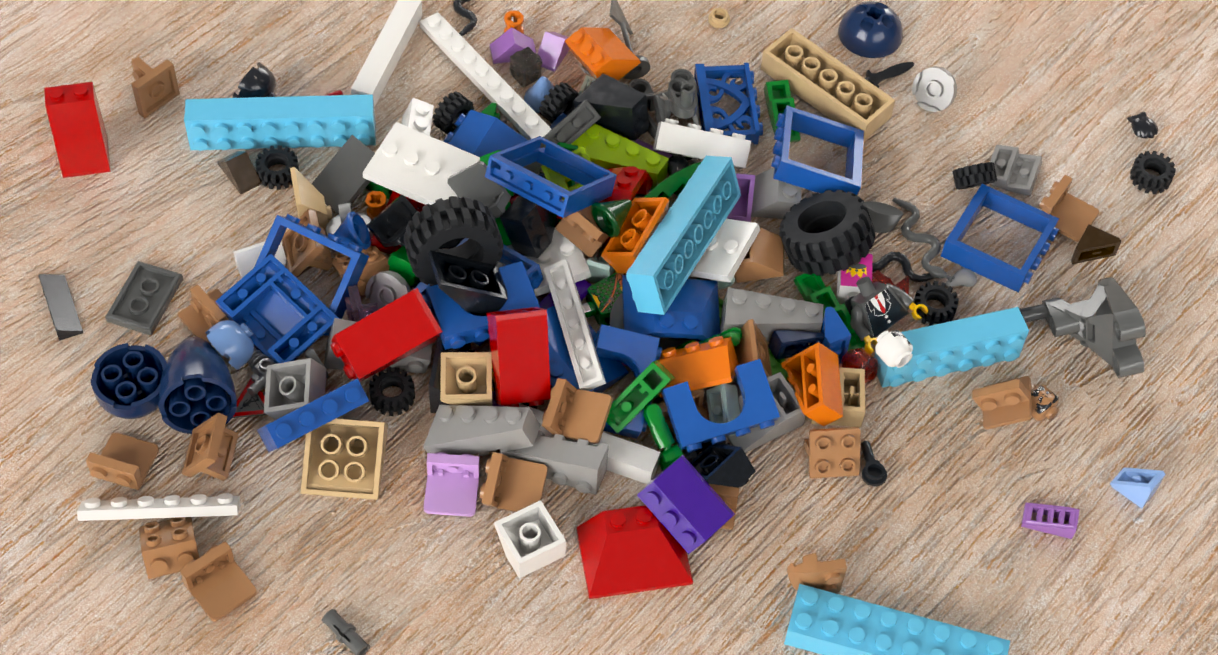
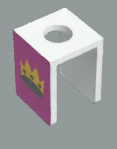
(847, 279)

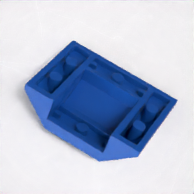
(277, 310)
(690, 316)

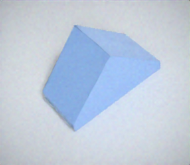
(1138, 484)

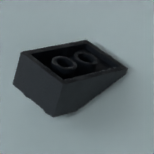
(529, 226)
(469, 283)

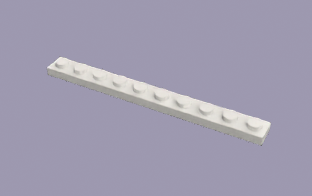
(484, 77)

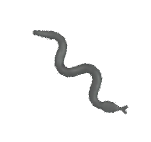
(935, 271)

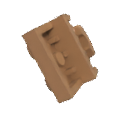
(820, 575)

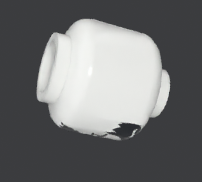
(894, 348)

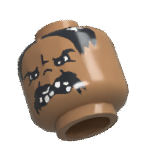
(1043, 403)

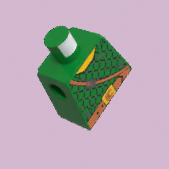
(601, 298)

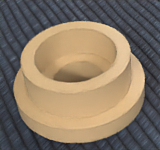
(719, 18)

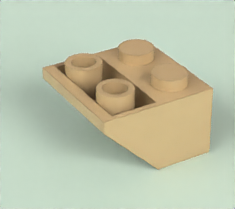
(853, 397)

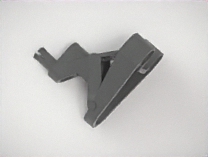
(679, 99)
(1107, 333)

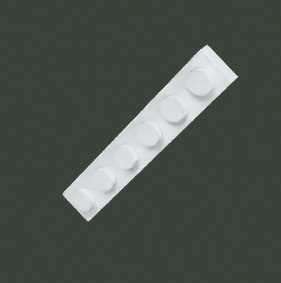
(574, 326)
(168, 507)

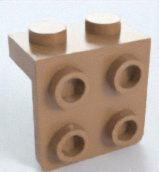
(1072, 212)
(376, 263)
(576, 412)
(123, 461)
(512, 483)
(167, 545)
(217, 582)

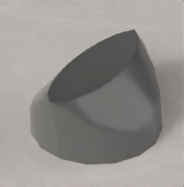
(883, 216)

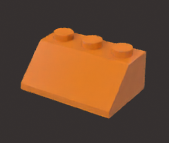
(602, 52)
(636, 230)
(701, 364)

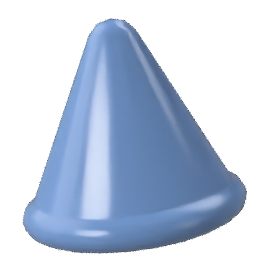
(536, 93)

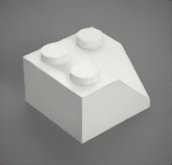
(530, 539)

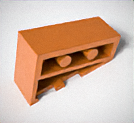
(816, 383)

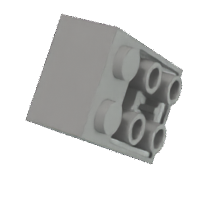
(790, 416)

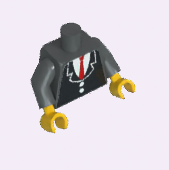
(878, 309)

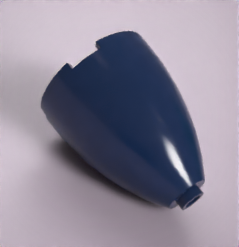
(195, 386)

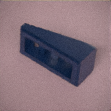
(789, 343)

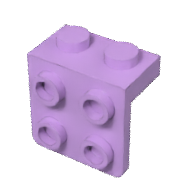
(452, 484)

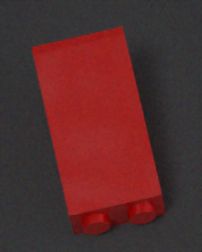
(77, 129)
(386, 336)
(520, 356)

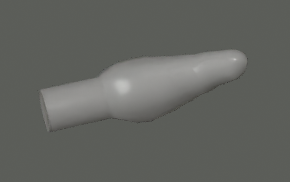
(963, 277)

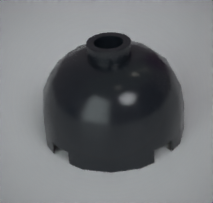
(257, 83)

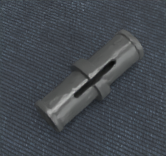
(345, 633)

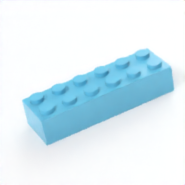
(958, 346)

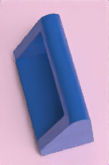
(835, 333)

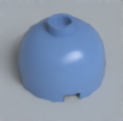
(232, 341)

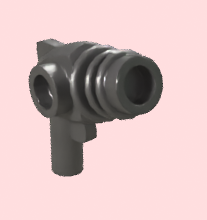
(258, 365)

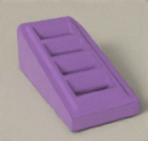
(1060, 512)

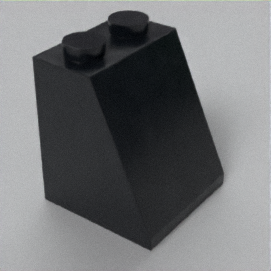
(619, 105)

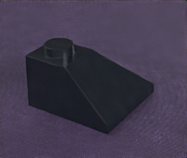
(724, 465)

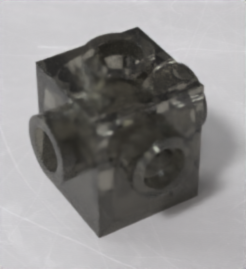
(525, 66)

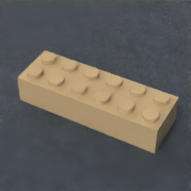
(827, 83)

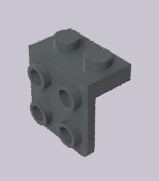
(473, 184)

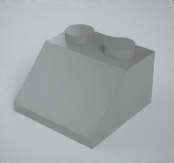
(773, 197)

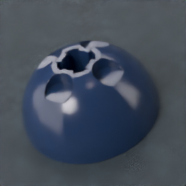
(871, 30)

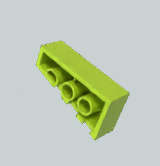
(615, 151)

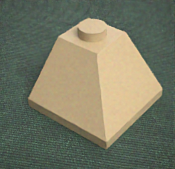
(309, 198)
(466, 378)

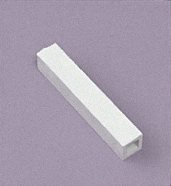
(388, 49)
(623, 456)

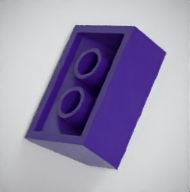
(685, 504)

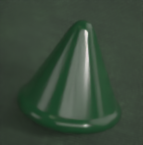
(611, 215)

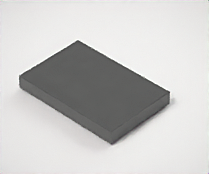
(343, 176)
(144, 298)

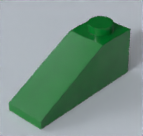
(638, 395)

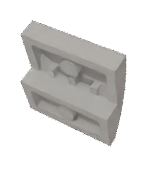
(1015, 170)

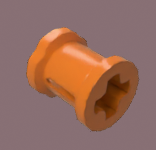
(517, 22)
(376, 203)

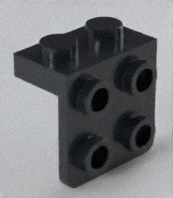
(392, 222)

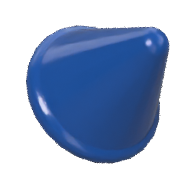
(354, 231)

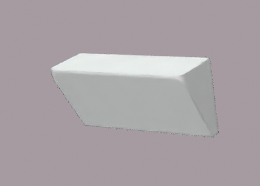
(247, 257)

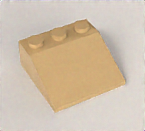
(345, 459)

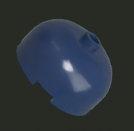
(128, 380)

